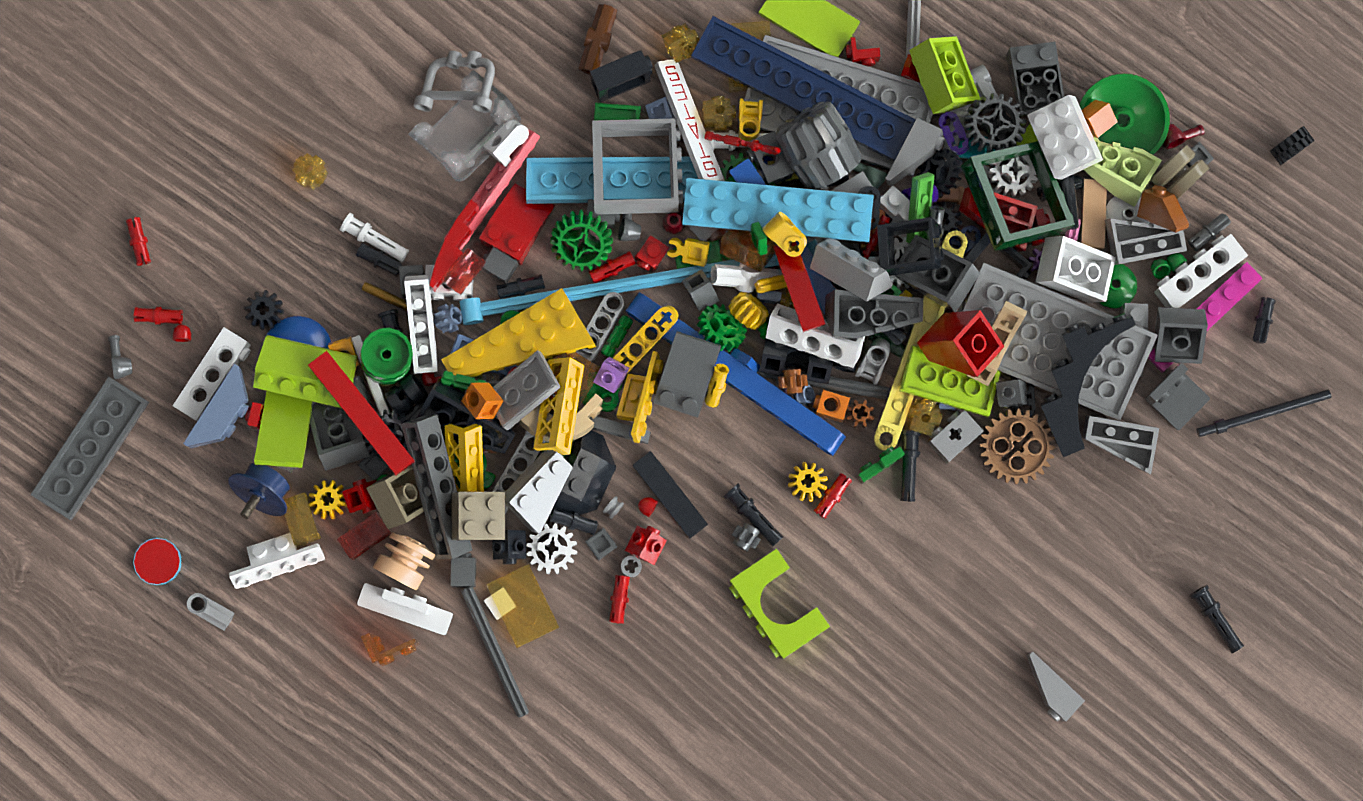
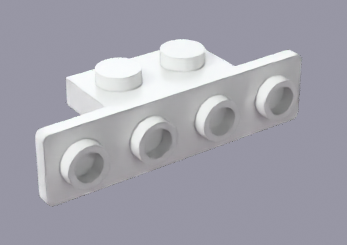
(275, 558)
(406, 609)

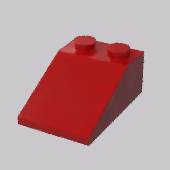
(515, 224)

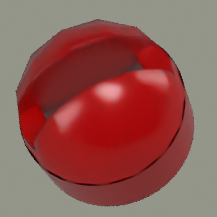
(182, 333)
(647, 506)

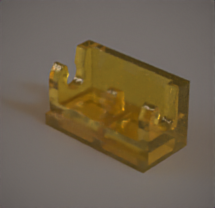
(300, 520)

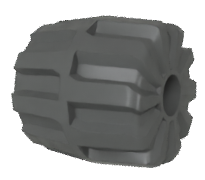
(818, 145)

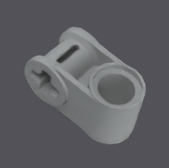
(873, 364)

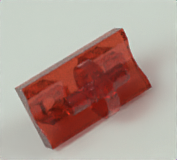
(464, 271)

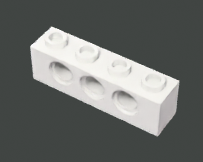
(1231, 255)
(421, 324)
(786, 329)
(211, 362)

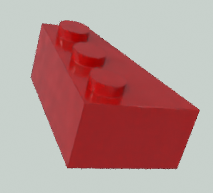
(1016, 213)

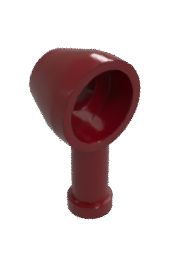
(1176, 137)
(673, 228)

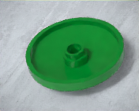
(1139, 111)

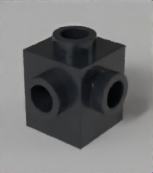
(511, 548)

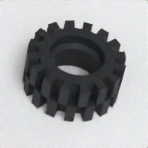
(1292, 145)

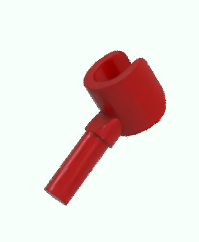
(429, 378)

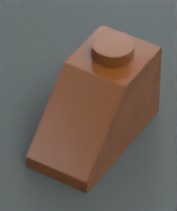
(1162, 209)

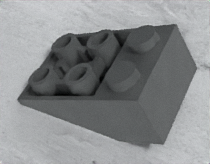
(1035, 75)

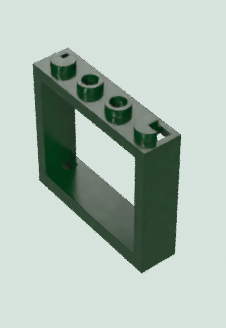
(988, 205)

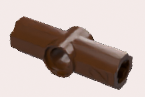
(598, 38)

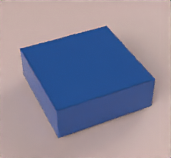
(745, 359)

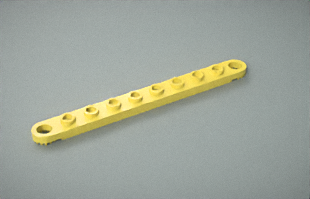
(898, 402)

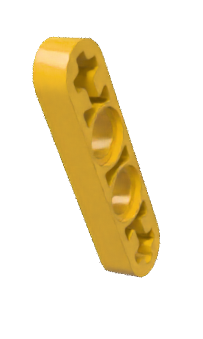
(641, 338)

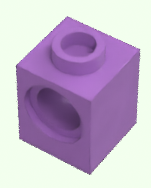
(611, 374)

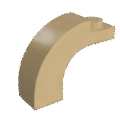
(1005, 327)
(582, 422)

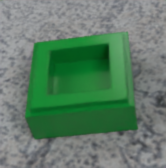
(758, 238)

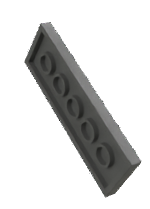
(90, 448)

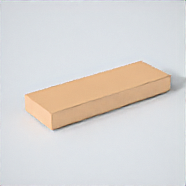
(1093, 214)

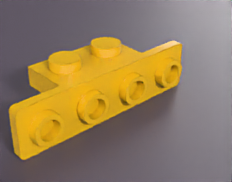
(637, 396)

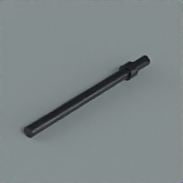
(1221, 425)

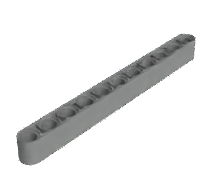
(600, 337)

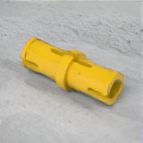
(716, 385)

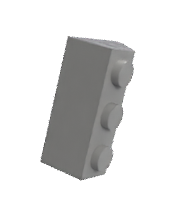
(850, 270)

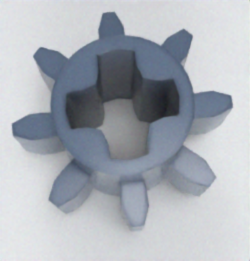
(447, 318)

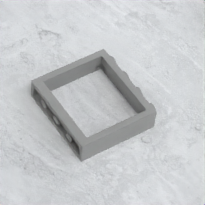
(636, 127)

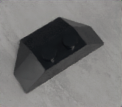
(589, 476)

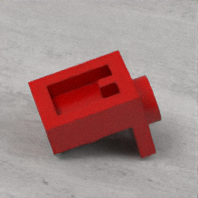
(651, 254)

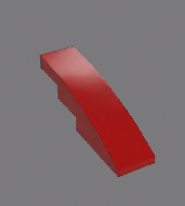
(454, 240)
(800, 289)

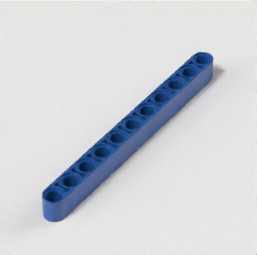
(751, 384)

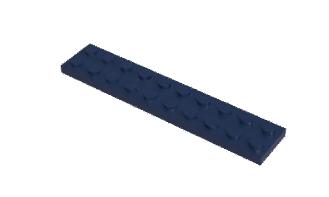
(801, 86)

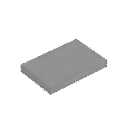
(525, 389)

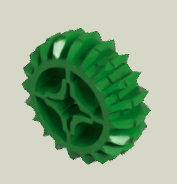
(598, 248)

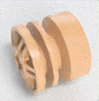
(404, 560)

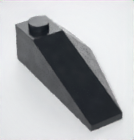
(447, 405)

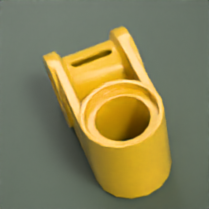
(749, 117)
(783, 233)

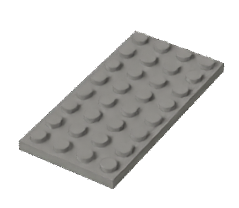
(887, 88)
(1041, 344)

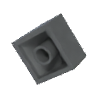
(1180, 335)

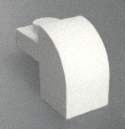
(896, 206)

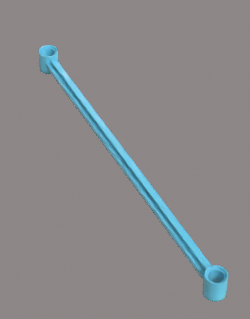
(474, 310)

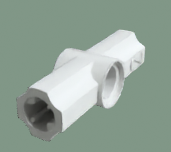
(739, 276)

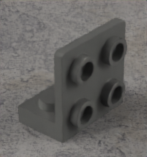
(1177, 397)

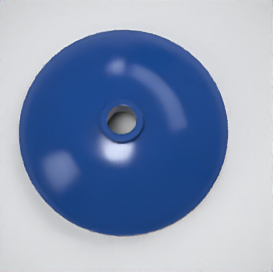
(301, 330)

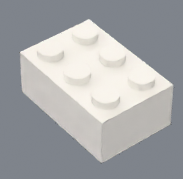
(1065, 137)
(1075, 269)

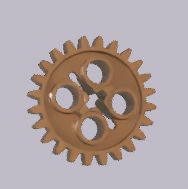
(1030, 462)

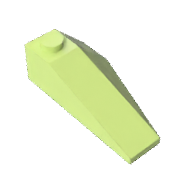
(1123, 170)

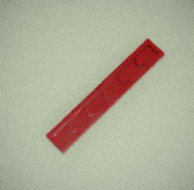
(361, 413)

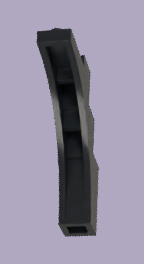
(1083, 347)

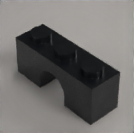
(780, 356)

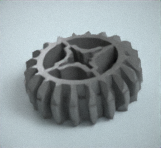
(1003, 125)

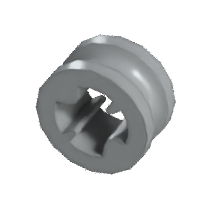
(613, 507)
(625, 563)

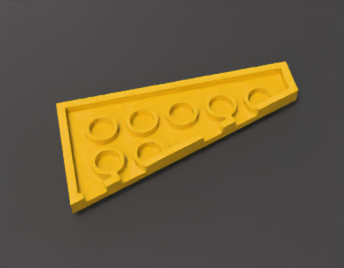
(546, 326)

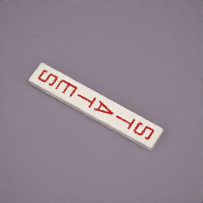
(688, 120)

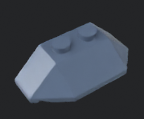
(222, 411)

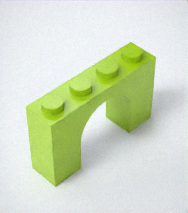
(783, 637)

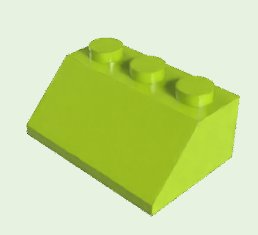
(944, 74)

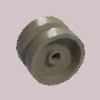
(1178, 172)

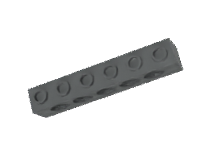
(434, 483)

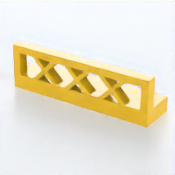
(564, 406)
(470, 456)

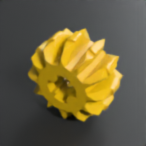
(748, 310)
(813, 487)
(321, 505)

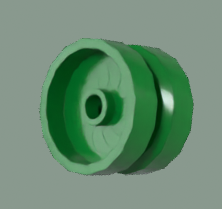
(372, 356)

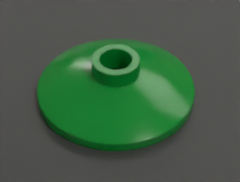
(1126, 289)

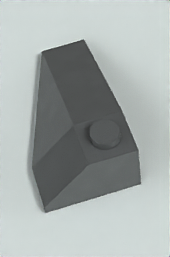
(855, 318)

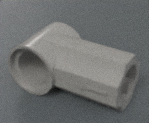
(983, 83)
(212, 611)

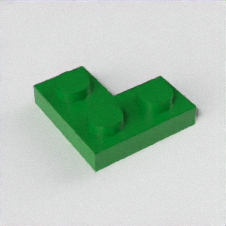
(887, 458)

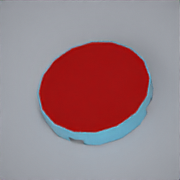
(157, 561)

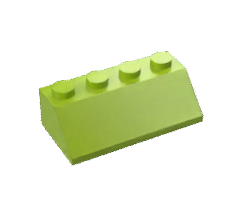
(285, 369)

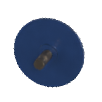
(261, 490)

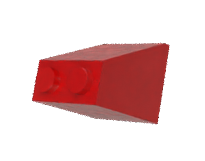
(961, 342)

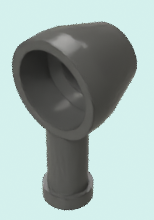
(628, 229)
(121, 365)

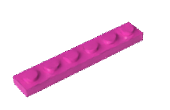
(1222, 301)

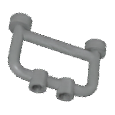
(454, 61)

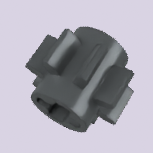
(746, 537)

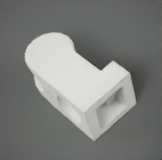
(506, 141)

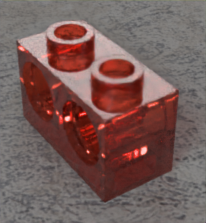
(364, 536)

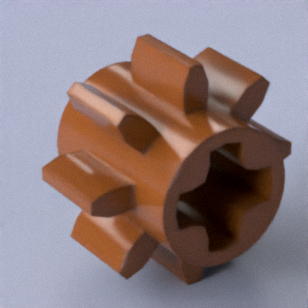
(793, 381)
(866, 412)

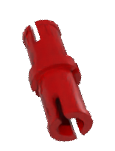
(138, 241)
(612, 267)
(158, 315)
(832, 496)
(619, 599)

